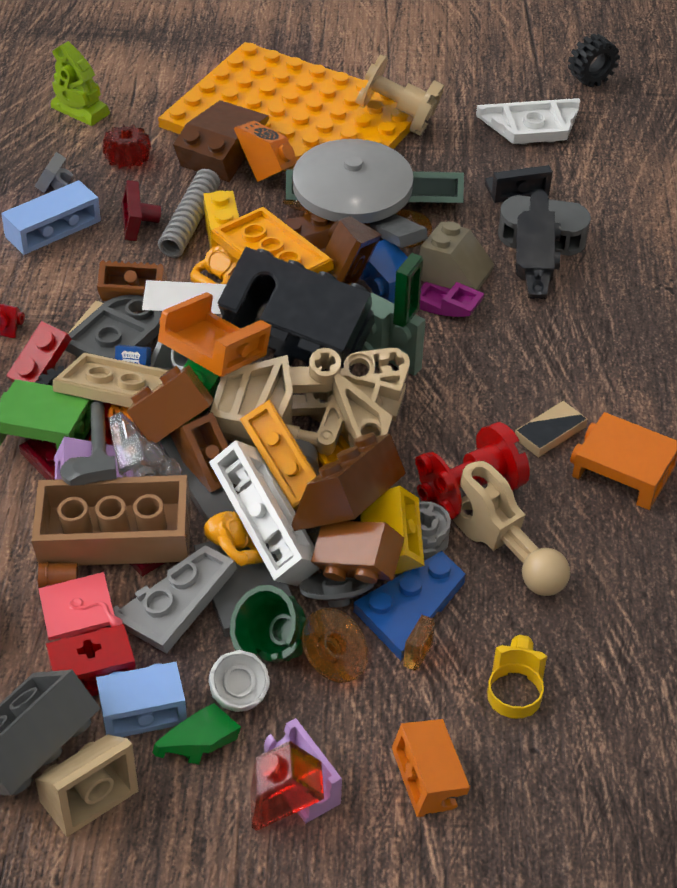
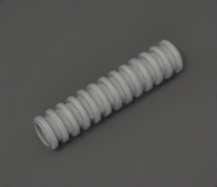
(188, 214)

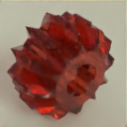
(126, 146)

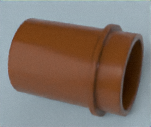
(56, 573)

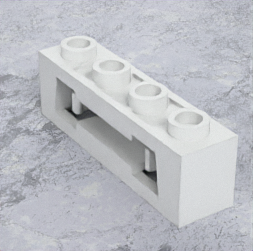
(265, 513)

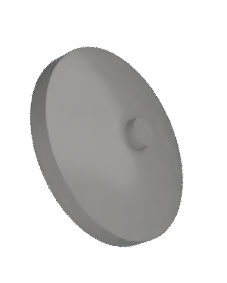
(352, 180)

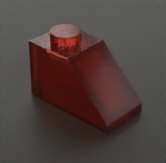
(284, 784)

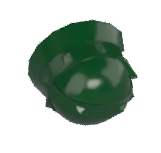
(268, 624)

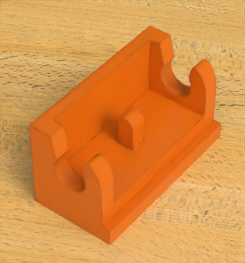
(429, 766)

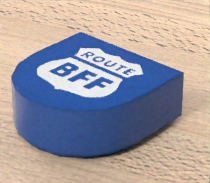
(133, 354)

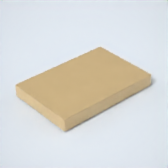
(106, 379)

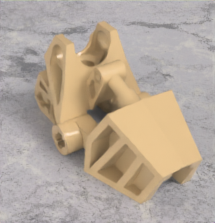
(351, 402)

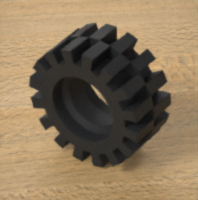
(592, 47)

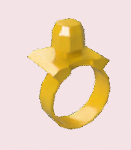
(517, 659)

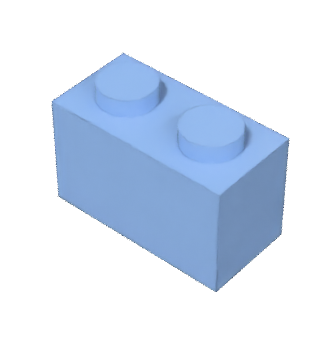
(142, 699)

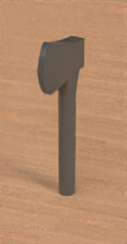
(97, 466)

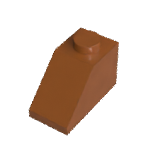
(198, 444)

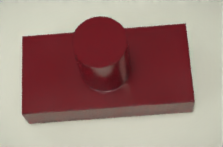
(135, 211)

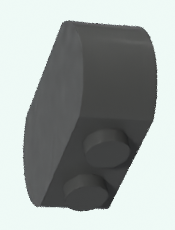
(573, 218)

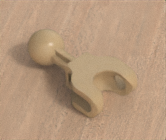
(499, 522)

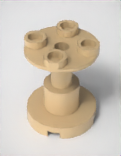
(409, 98)

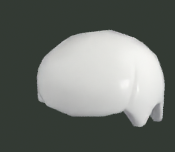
(239, 681)

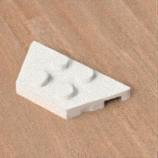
(531, 120)

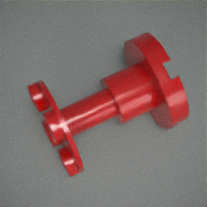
(493, 446)

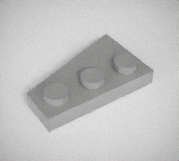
(173, 604)

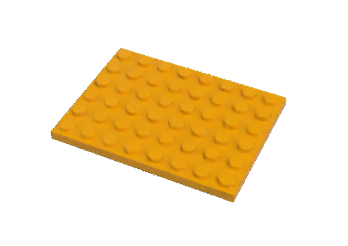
(299, 97)

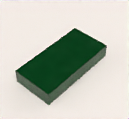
(407, 290)

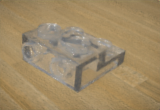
(136, 454)

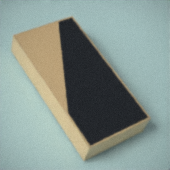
(551, 428)

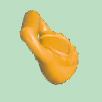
(216, 262)
(230, 534)

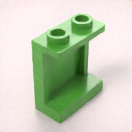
(42, 414)

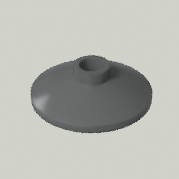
(335, 592)

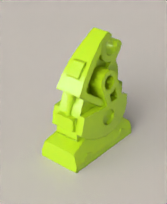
(74, 87)

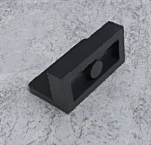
(519, 182)

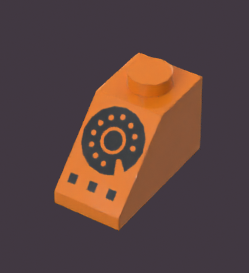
(265, 149)

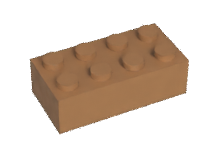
(113, 521)

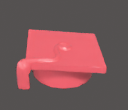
(77, 607)

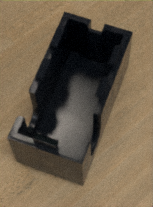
(302, 306)

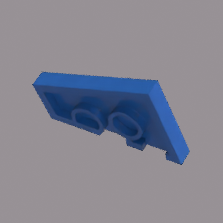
(398, 604)

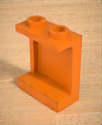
(209, 339)
(627, 456)

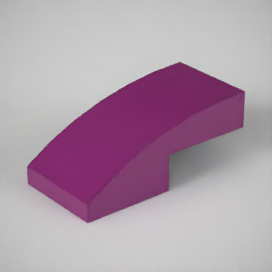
(452, 302)

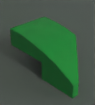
(199, 734)

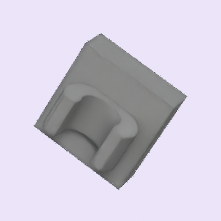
(54, 174)

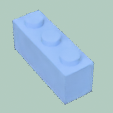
(51, 217)

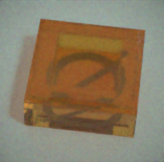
(419, 643)

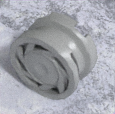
(434, 528)

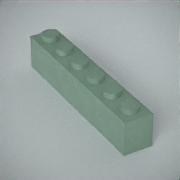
(427, 186)

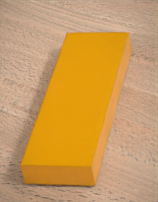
(279, 451)

